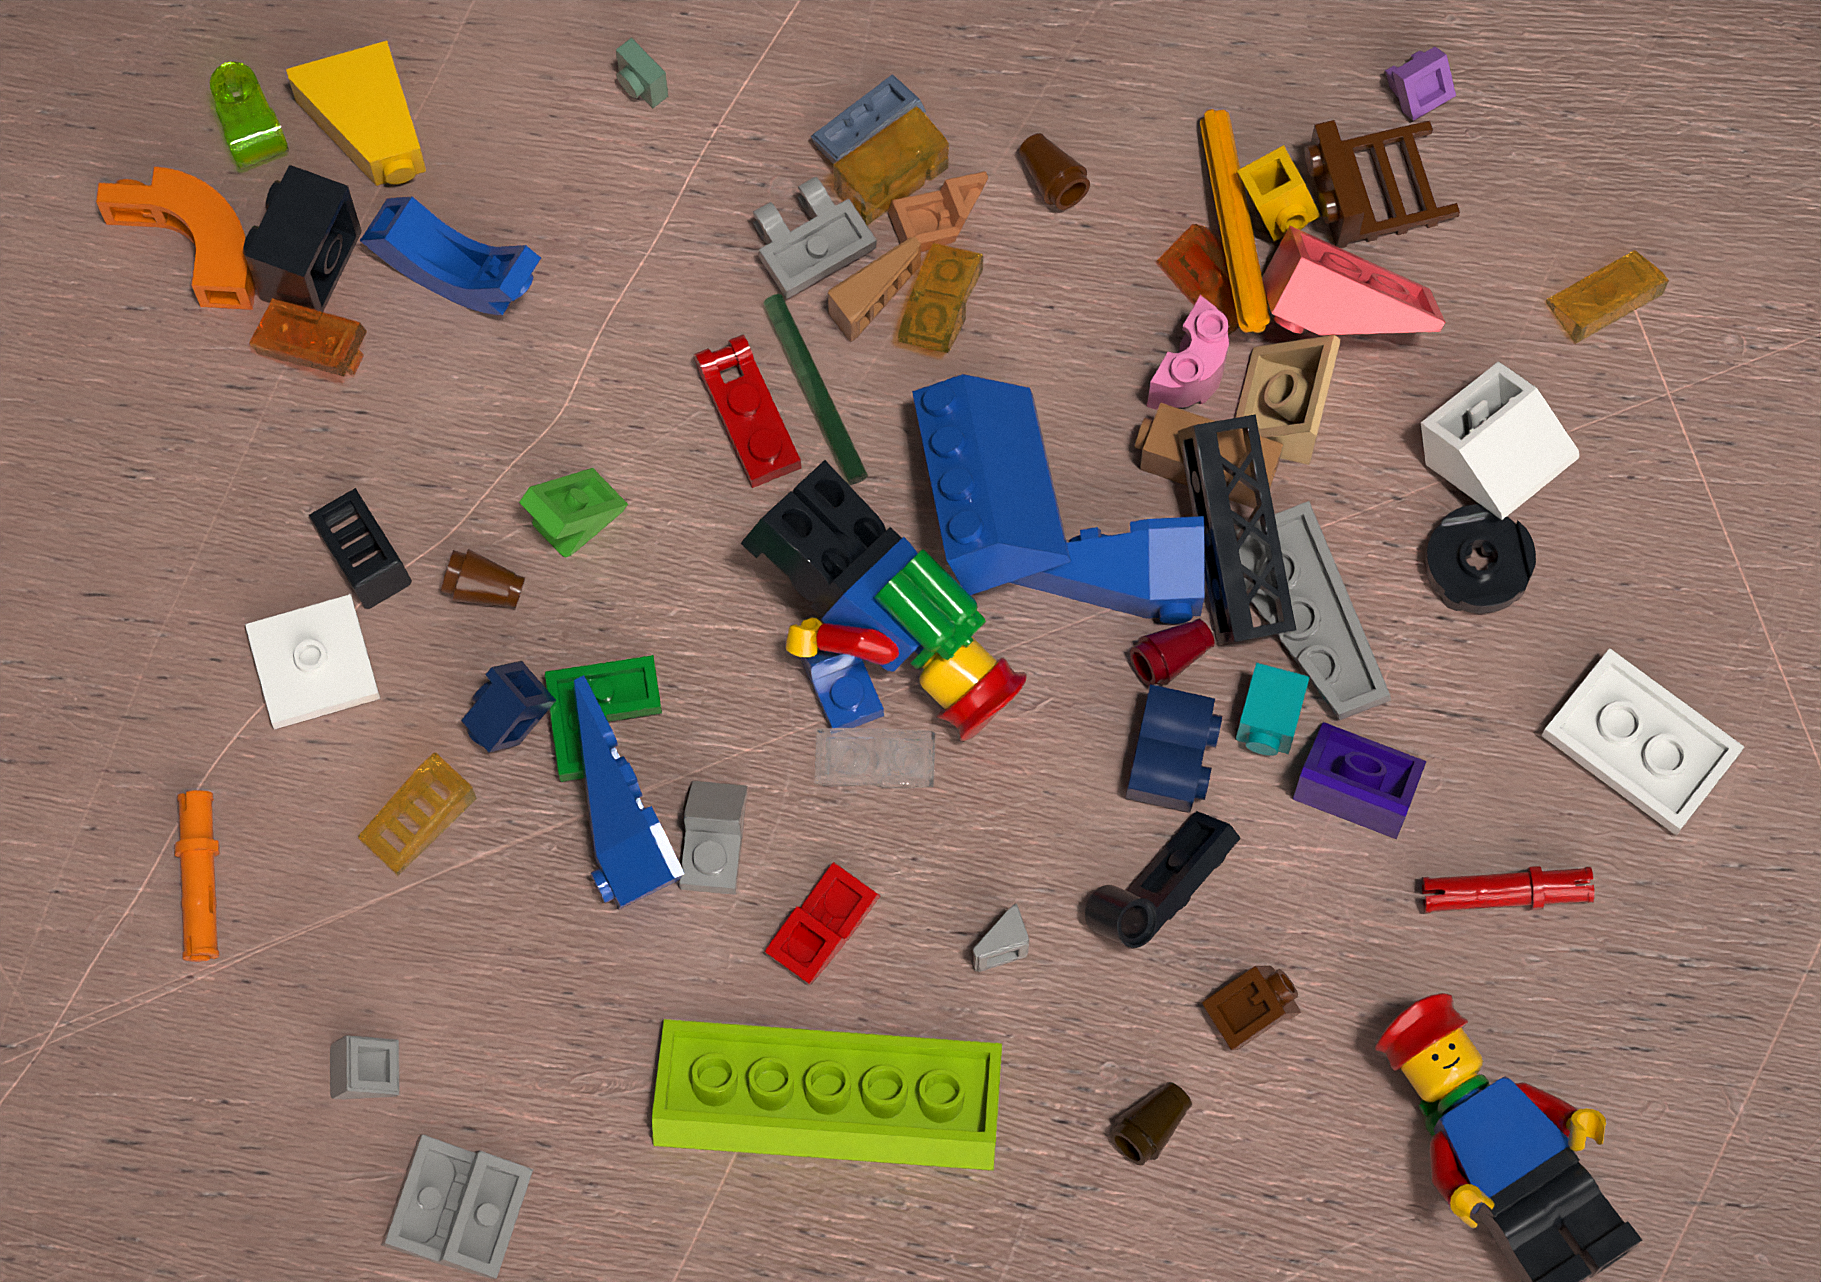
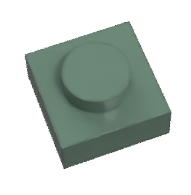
(640, 74)

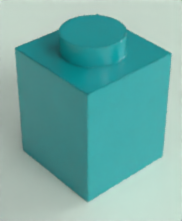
(1272, 710)

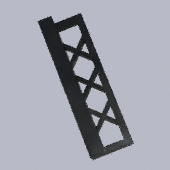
(1222, 560)

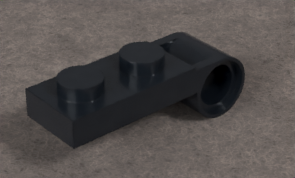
(1164, 886)

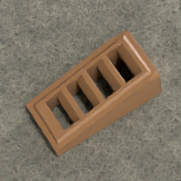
(866, 292)

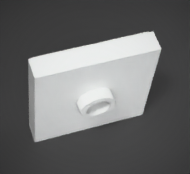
(312, 661)

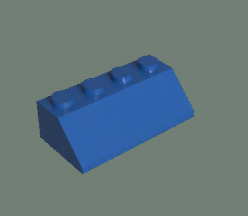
(990, 481)

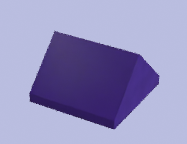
(1359, 780)

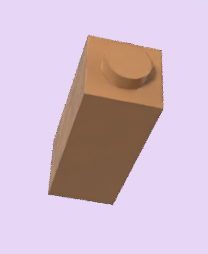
(1164, 457)

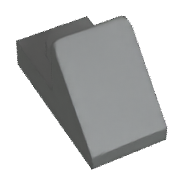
(713, 837)

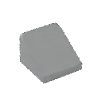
(1003, 943)
(364, 1068)

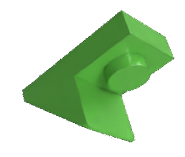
(572, 509)

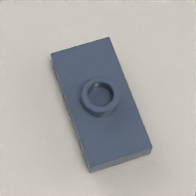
(865, 118)

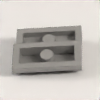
(457, 1207)

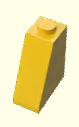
(362, 110)

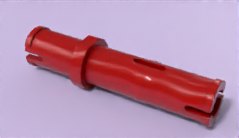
(1508, 889)

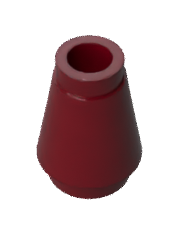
(1170, 651)

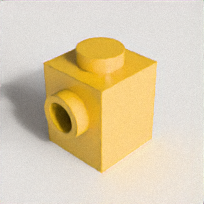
(1278, 192)

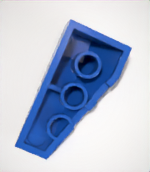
(1140, 573)
(626, 837)

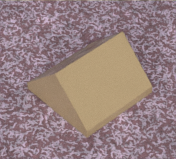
(1288, 392)

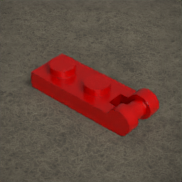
(748, 413)

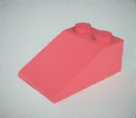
(1342, 294)

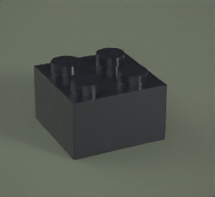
(302, 239)

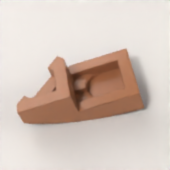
(937, 214)

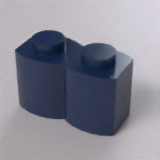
(1172, 748)

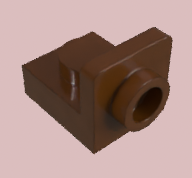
(1252, 1005)

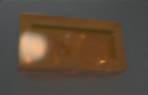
(309, 338)

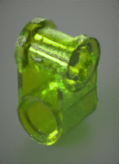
(246, 119)

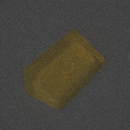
(1607, 295)

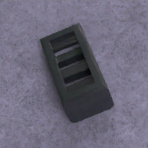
(377, 576)

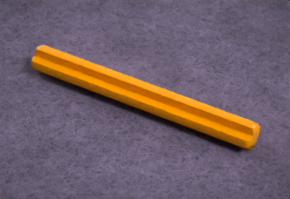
(1234, 221)

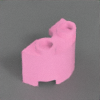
(1199, 366)

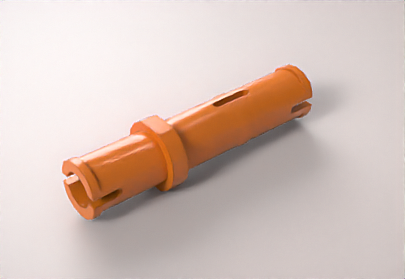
(198, 890)

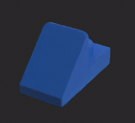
(843, 689)

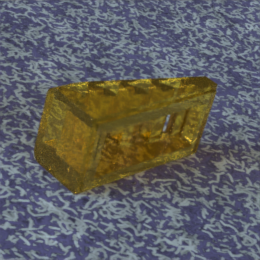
(418, 785)

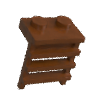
(1343, 192)

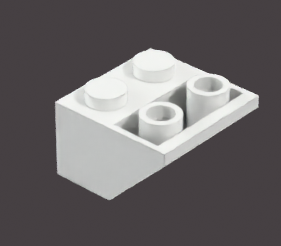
(1497, 441)

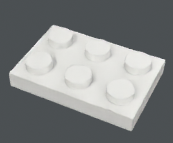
(1642, 741)

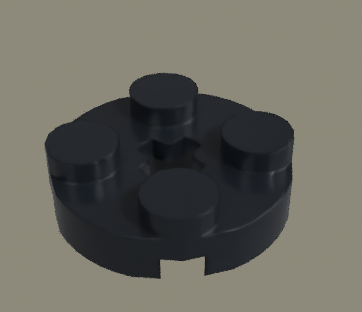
(1465, 586)

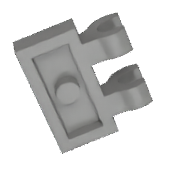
(817, 247)

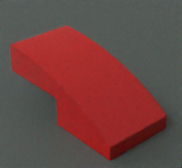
(822, 923)

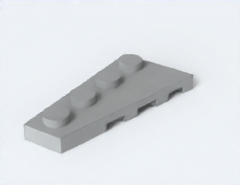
(1328, 634)

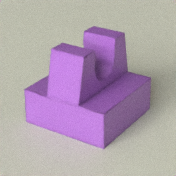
(1422, 82)

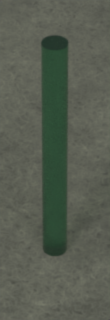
(815, 389)

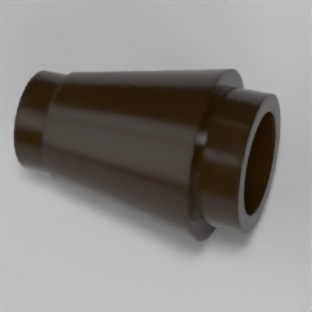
(1149, 1125)

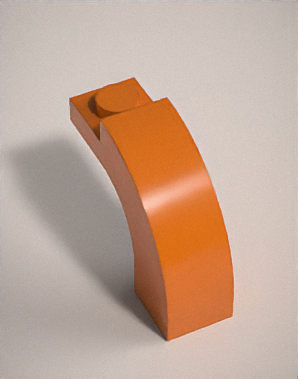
(201, 215)

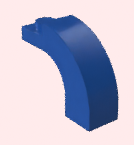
(446, 260)

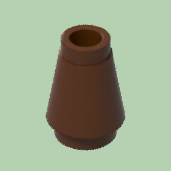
(1055, 173)
(481, 581)

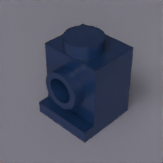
(507, 707)

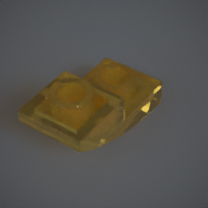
(940, 298)

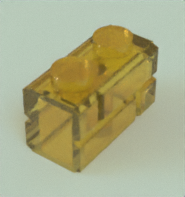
(891, 164)

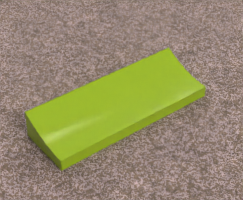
(827, 1094)

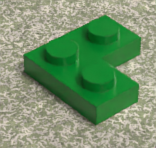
(622, 690)

